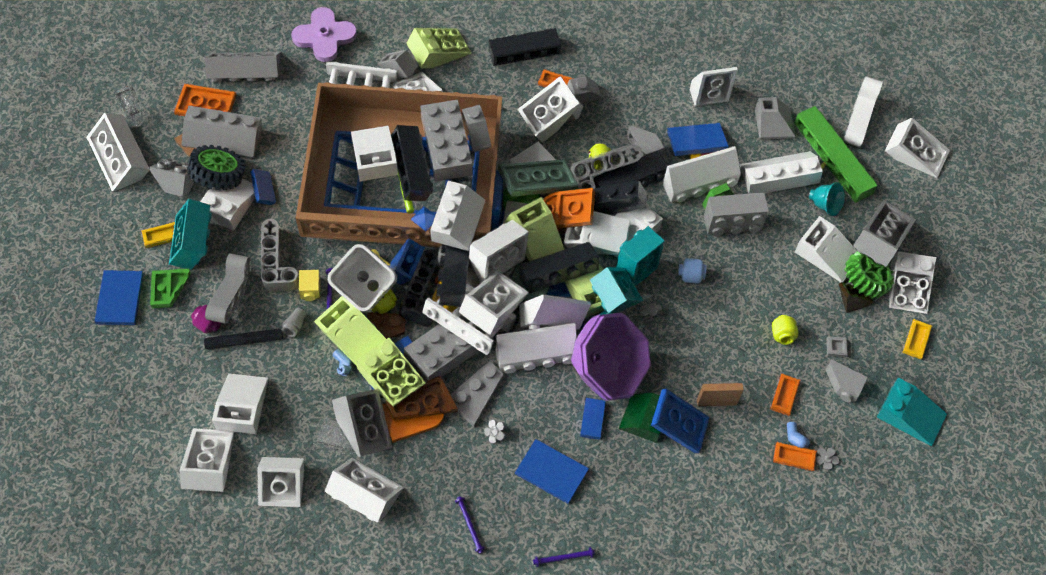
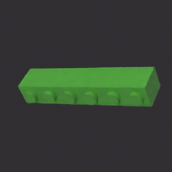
(835, 154)

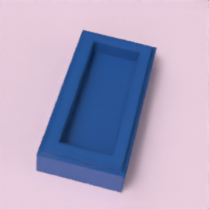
(263, 187)
(592, 418)

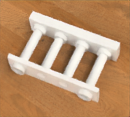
(354, 71)
(462, 329)

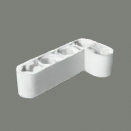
(862, 111)

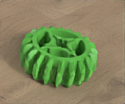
(868, 276)

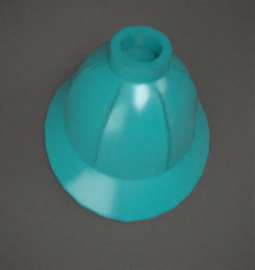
(828, 198)

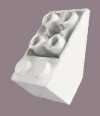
(374, 153)
(604, 235)
(826, 248)
(911, 281)
(240, 404)

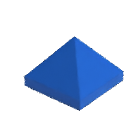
(424, 218)

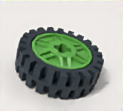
(216, 167)

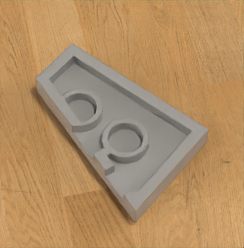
(476, 391)

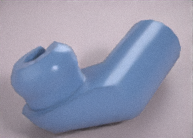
(345, 363)
(796, 438)

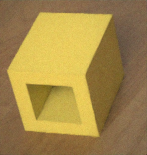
(309, 284)

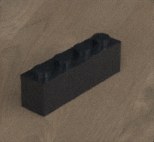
(524, 46)
(411, 163)
(645, 170)
(620, 198)
(559, 267)
(453, 276)

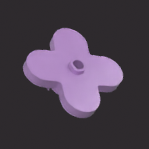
(324, 34)

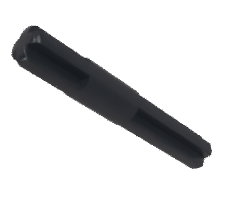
(243, 338)

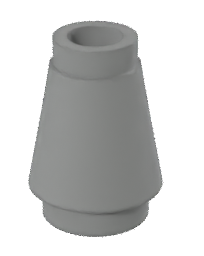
(293, 324)

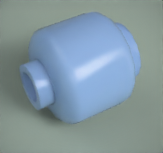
(692, 270)

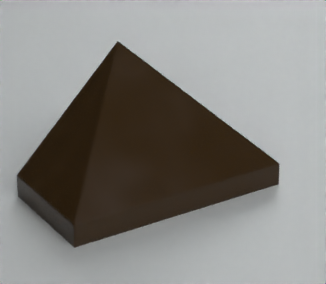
(852, 299)

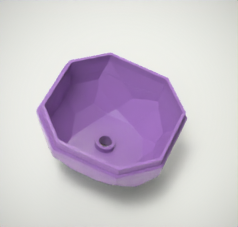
(619, 355)

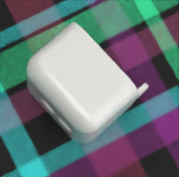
(345, 281)

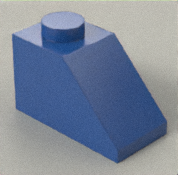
(406, 261)

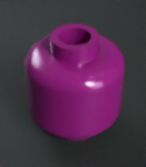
(200, 322)

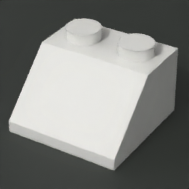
(280, 481)

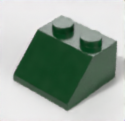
(639, 416)

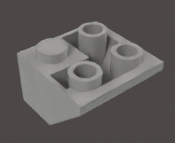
(774, 119)
(172, 177)

